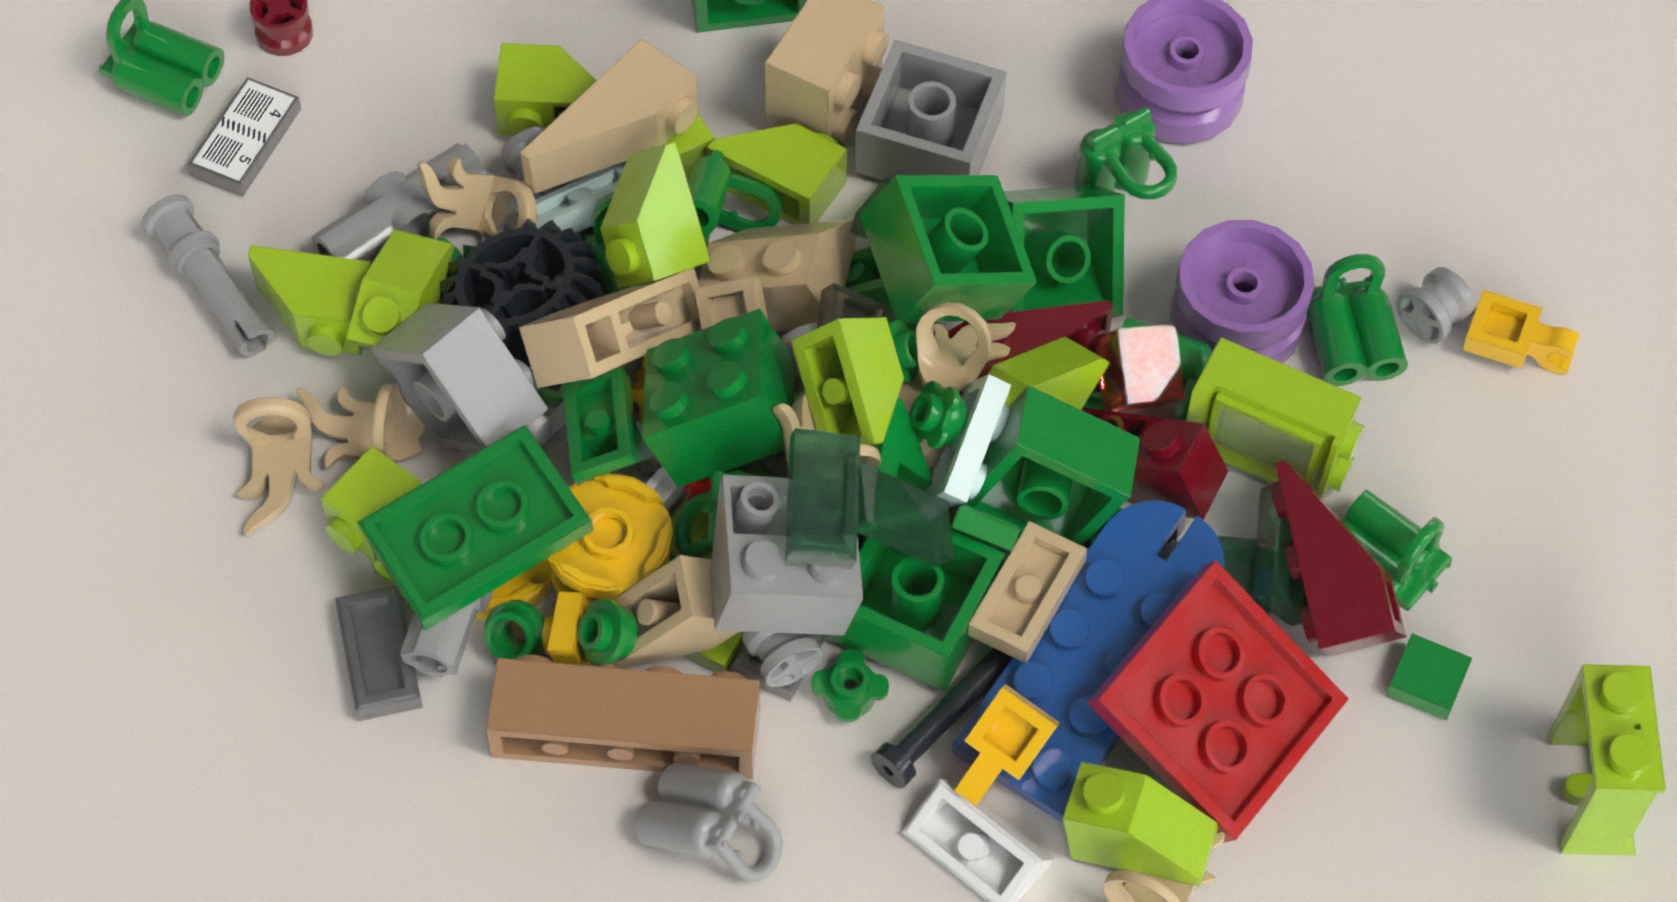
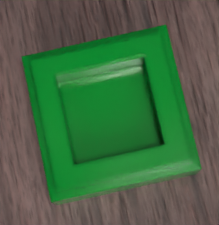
(984, 528)
(1429, 676)

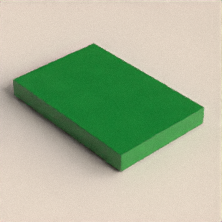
(475, 526)

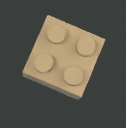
(826, 67)

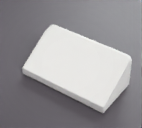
(977, 844)

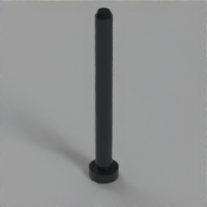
(897, 761)

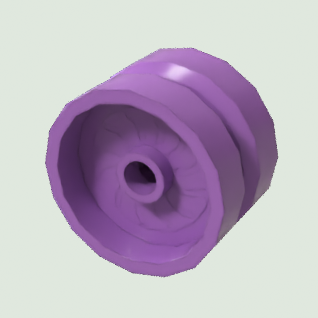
(1185, 67)
(1244, 286)

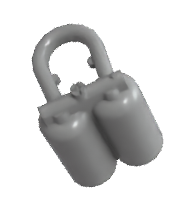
(701, 813)

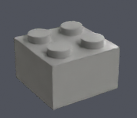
(929, 115)
(460, 376)

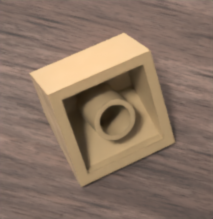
(791, 262)

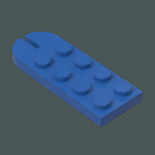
(1093, 630)

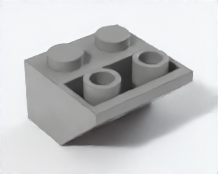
(749, 571)

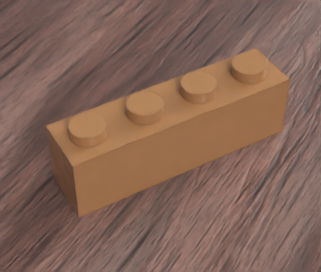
(622, 716)

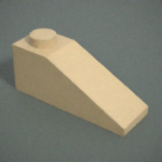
(625, 111)
(610, 329)

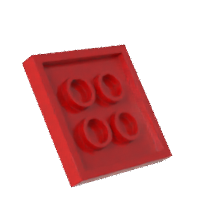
(1218, 700)

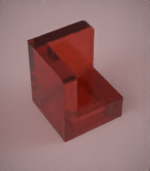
(1141, 369)

